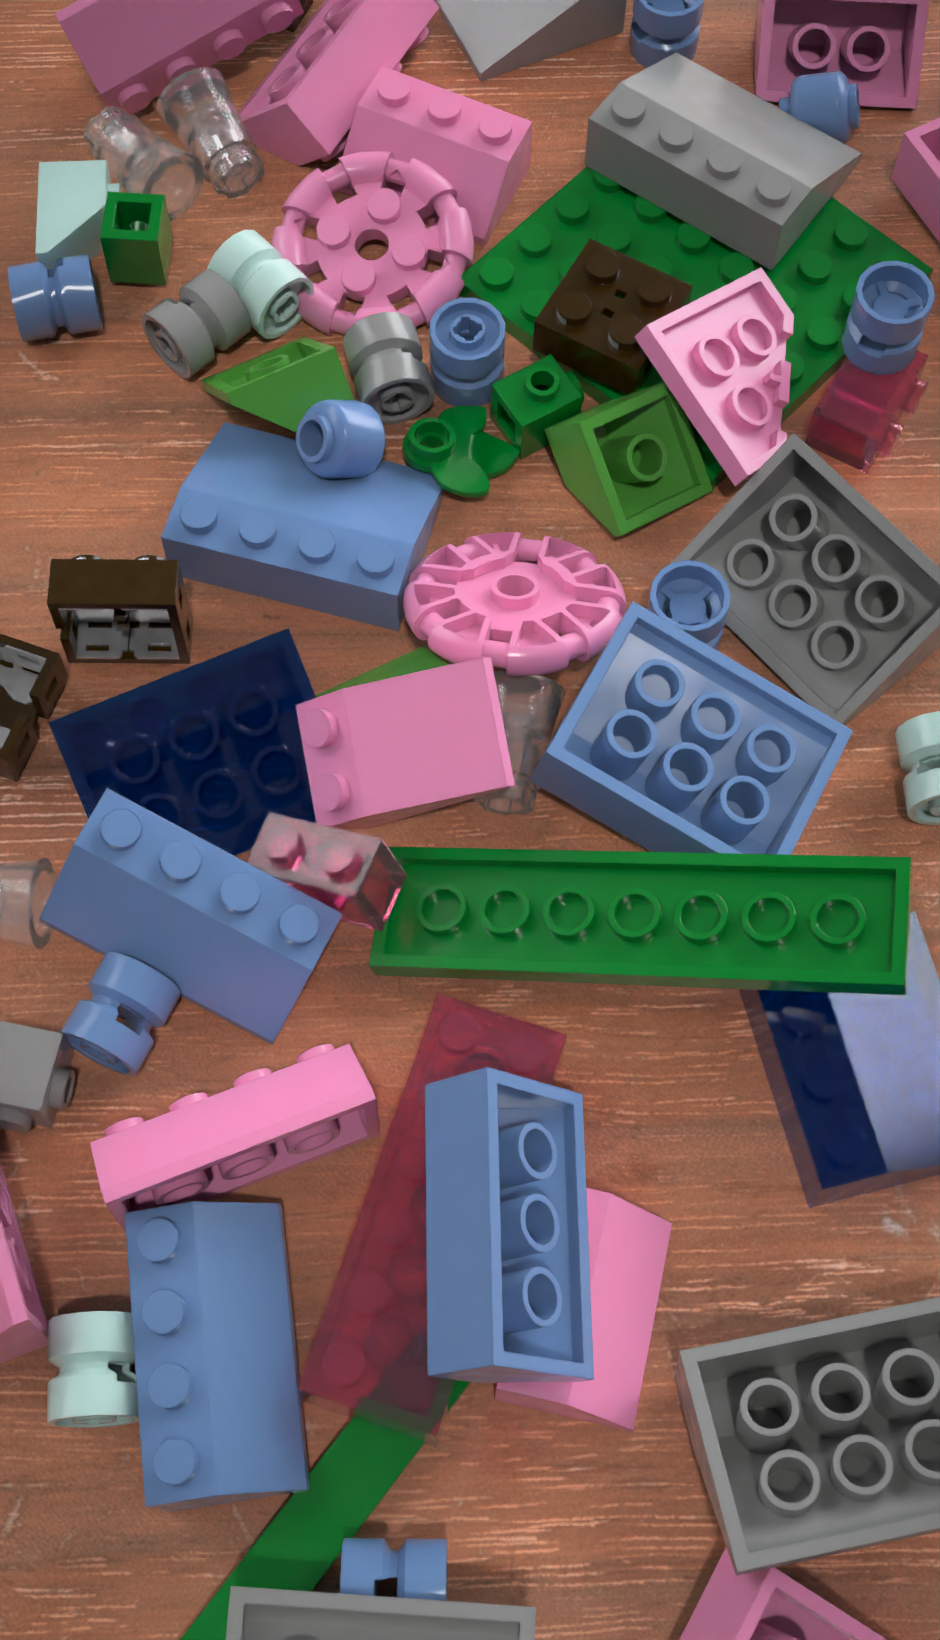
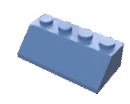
(191, 913)
(506, 1231)
(215, 1354)

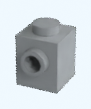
(33, 1076)

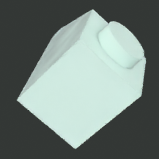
(71, 208)

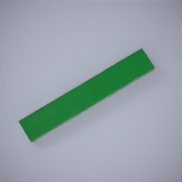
(312, 1524)

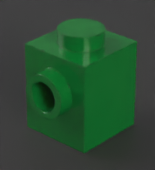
(136, 238)
(533, 401)

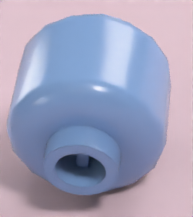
(825, 103)
(341, 439)

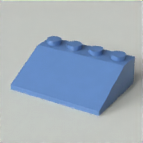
(279, 532)
(689, 747)

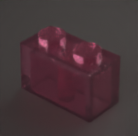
(862, 412)
(331, 865)

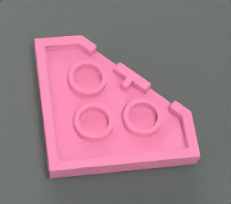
(729, 369)

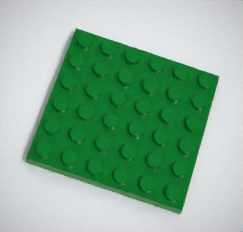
(812, 277)

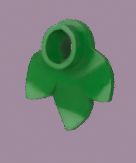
(458, 450)

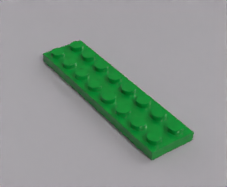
(651, 919)

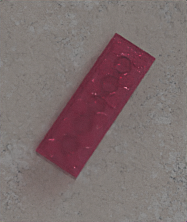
(374, 1329)

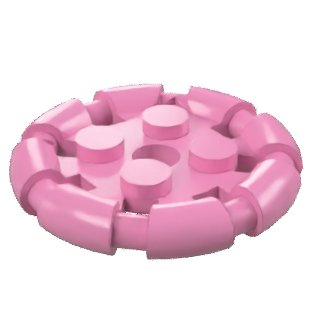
(379, 215)
(501, 607)

